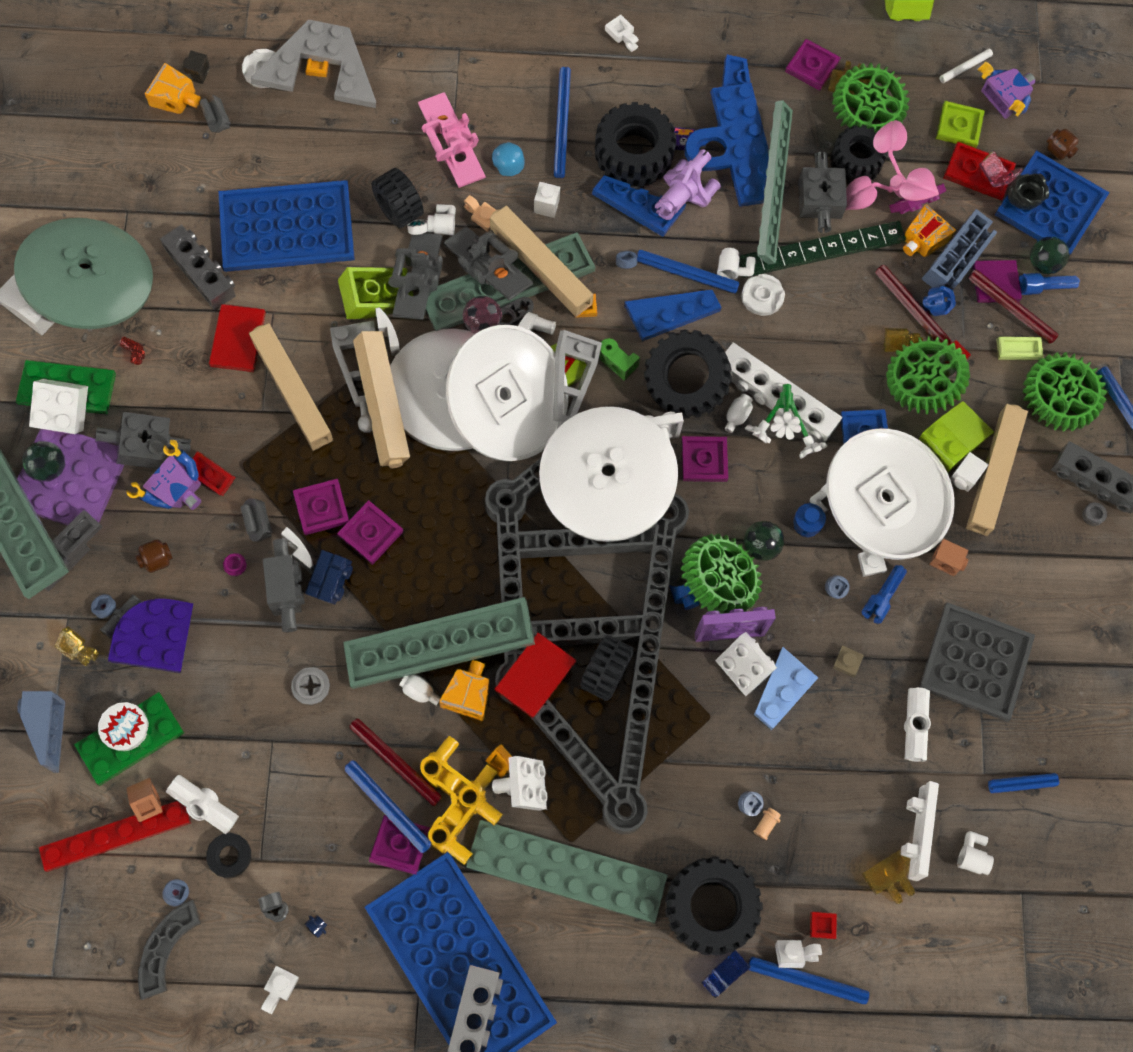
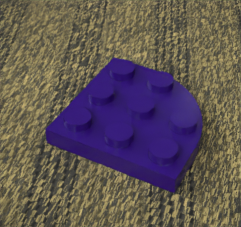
(152, 635)

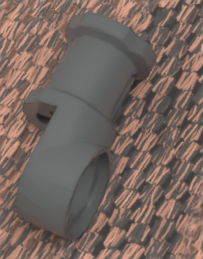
(273, 901)

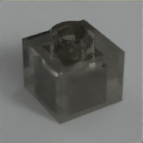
(196, 66)

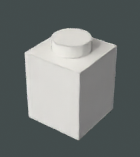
(547, 199)
(968, 472)

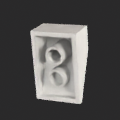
(15, 303)

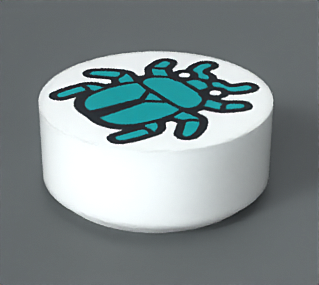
(417, 227)

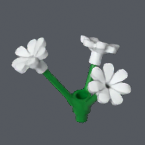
(786, 424)

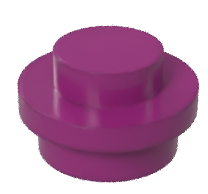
(234, 564)

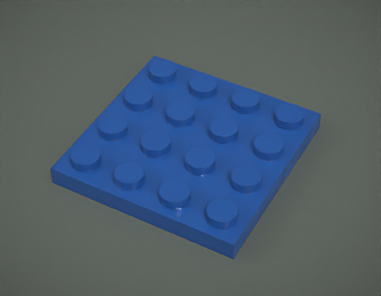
(1065, 213)

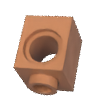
(949, 557)
(144, 799)

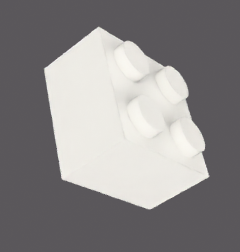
(58, 406)

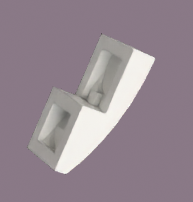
(387, 329)
(301, 553)

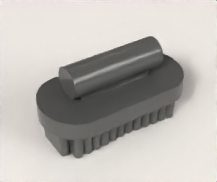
(214, 113)
(256, 520)

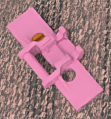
(443, 120)

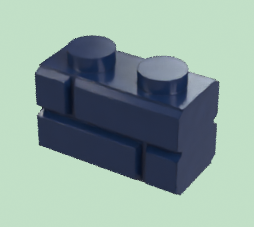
(329, 577)

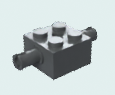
(822, 192)
(129, 440)
(283, 586)

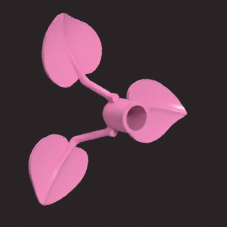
(918, 185)

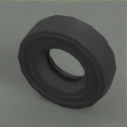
(242, 861)

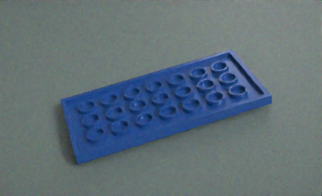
(436, 934)

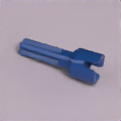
(1035, 283)
(879, 603)

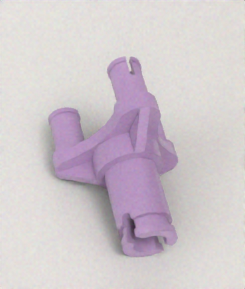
(686, 186)

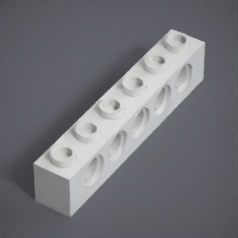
(773, 383)

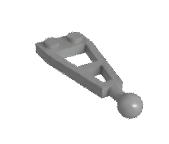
(343, 339)
(579, 348)

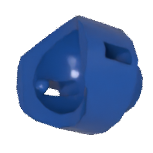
(936, 303)
(809, 520)
(681, 596)

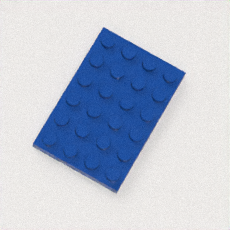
(286, 226)

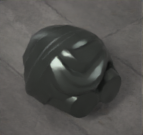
(1028, 191)

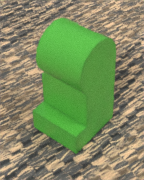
(617, 359)

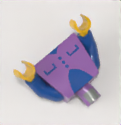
(1007, 89)
(172, 482)

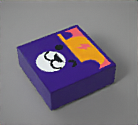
(681, 137)

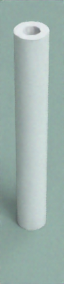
(966, 65)

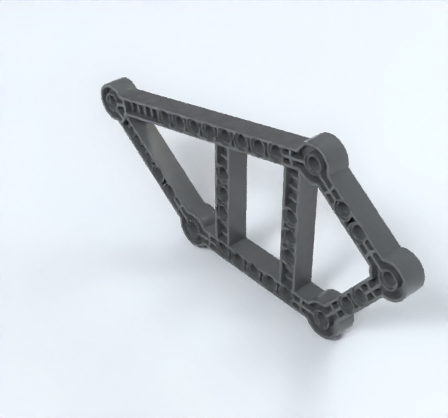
(632, 628)

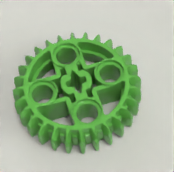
(868, 93)
(928, 375)
(1072, 385)
(727, 577)

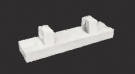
(920, 849)

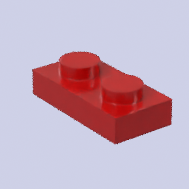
(212, 474)

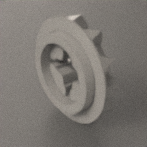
(302, 679)

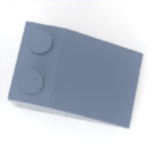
(43, 720)

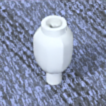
(738, 412)
(419, 689)

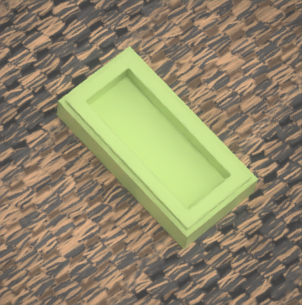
(1019, 348)

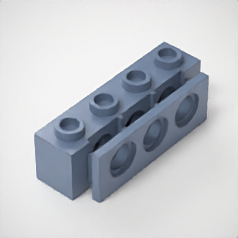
(953, 254)

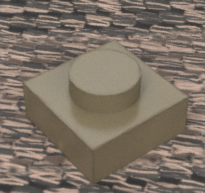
(848, 661)

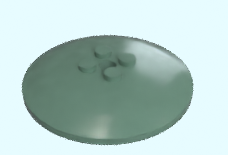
(78, 297)

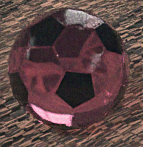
(481, 313)

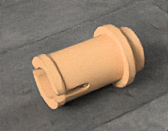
(767, 823)

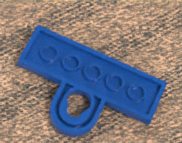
(742, 138)

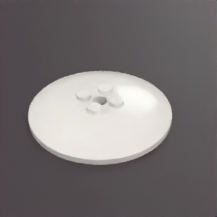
(522, 366)
(420, 388)
(917, 487)
(615, 504)

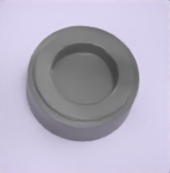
(1094, 514)

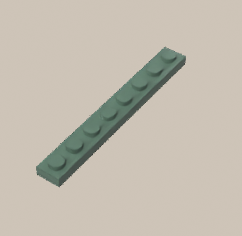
(775, 183)

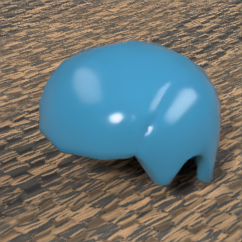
(508, 159)

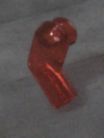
(135, 348)

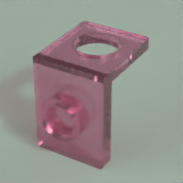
(996, 171)

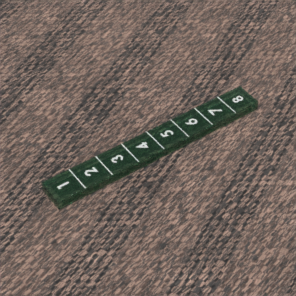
(829, 247)

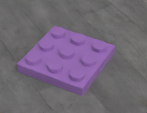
(733, 624)

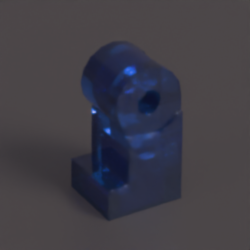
(725, 973)

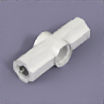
(918, 710)
(202, 804)

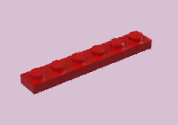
(112, 836)

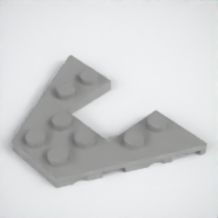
(320, 43)

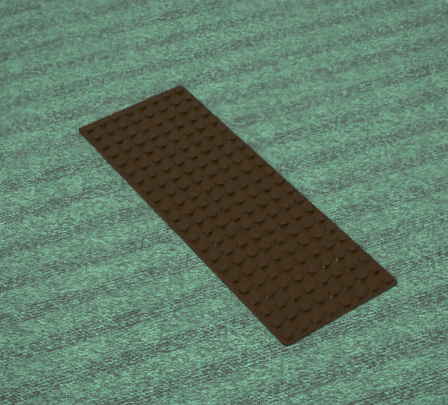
(451, 566)

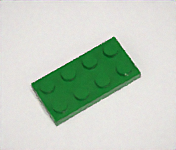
(99, 382)
(108, 763)

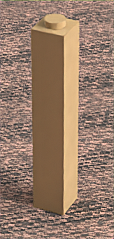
(541, 261)
(291, 386)
(381, 399)
(996, 475)

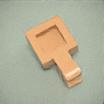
(481, 214)

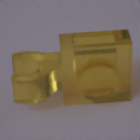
(896, 337)
(72, 647)

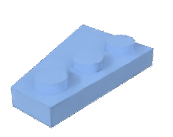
(783, 689)

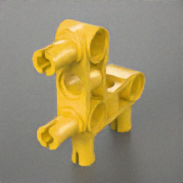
(456, 787)

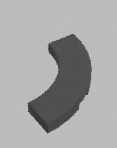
(159, 946)

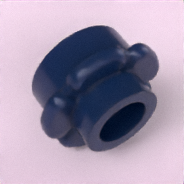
(316, 926)

